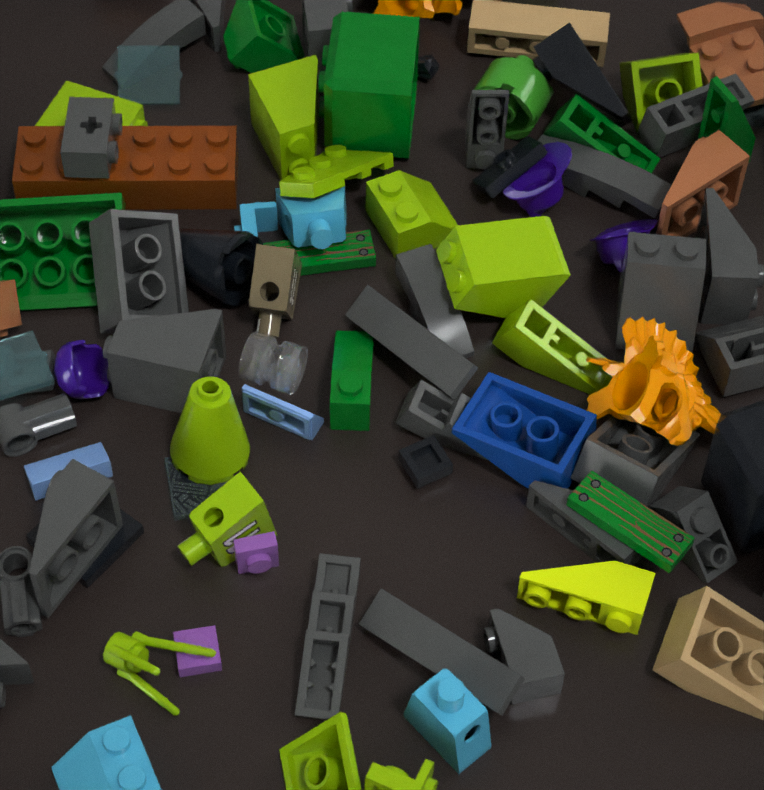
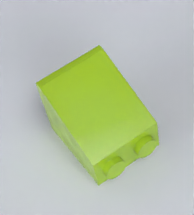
(286, 112)
(502, 264)

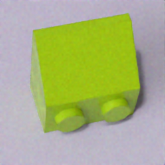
(657, 80)
(407, 212)

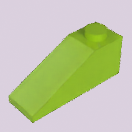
(550, 348)

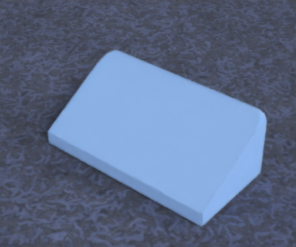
(280, 413)
(42, 471)

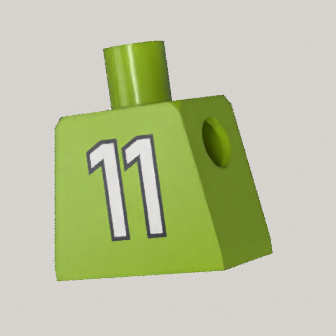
(226, 515)

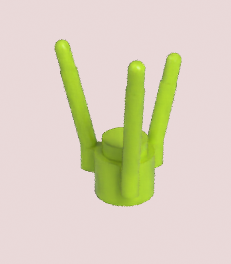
(131, 657)

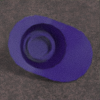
(542, 183)
(613, 241)

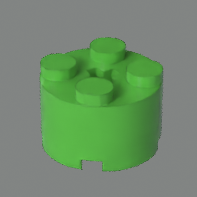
(527, 92)

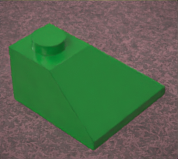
(261, 36)

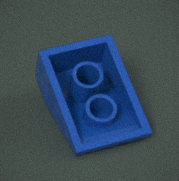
(525, 431)

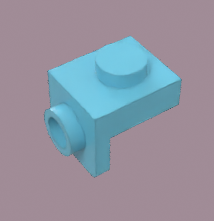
(258, 217)

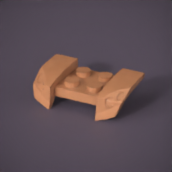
(727, 43)

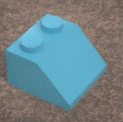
(107, 760)

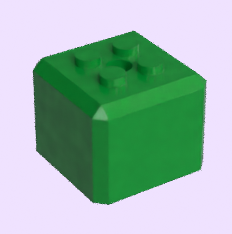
(370, 82)

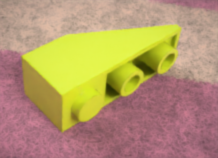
(596, 592)

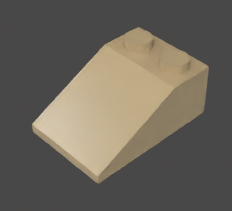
(715, 652)

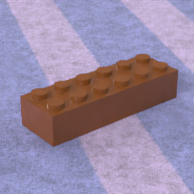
(154, 167)

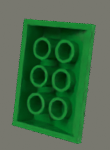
(50, 250)

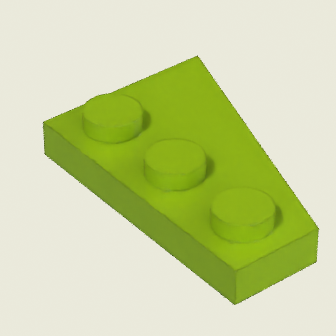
(331, 169)

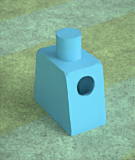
(313, 220)
(444, 715)

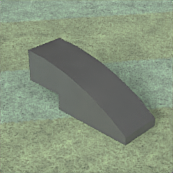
(171, 26)
(430, 299)
(434, 413)

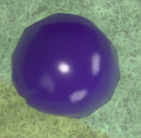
(81, 370)

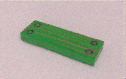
(352, 253)
(630, 521)

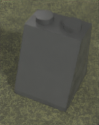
(662, 281)
(162, 356)

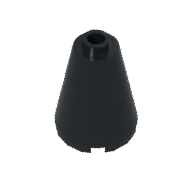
(220, 262)

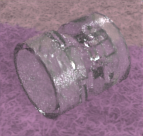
(260, 366)

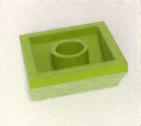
(322, 758)

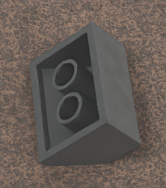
(137, 266)

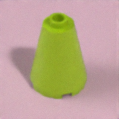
(210, 434)

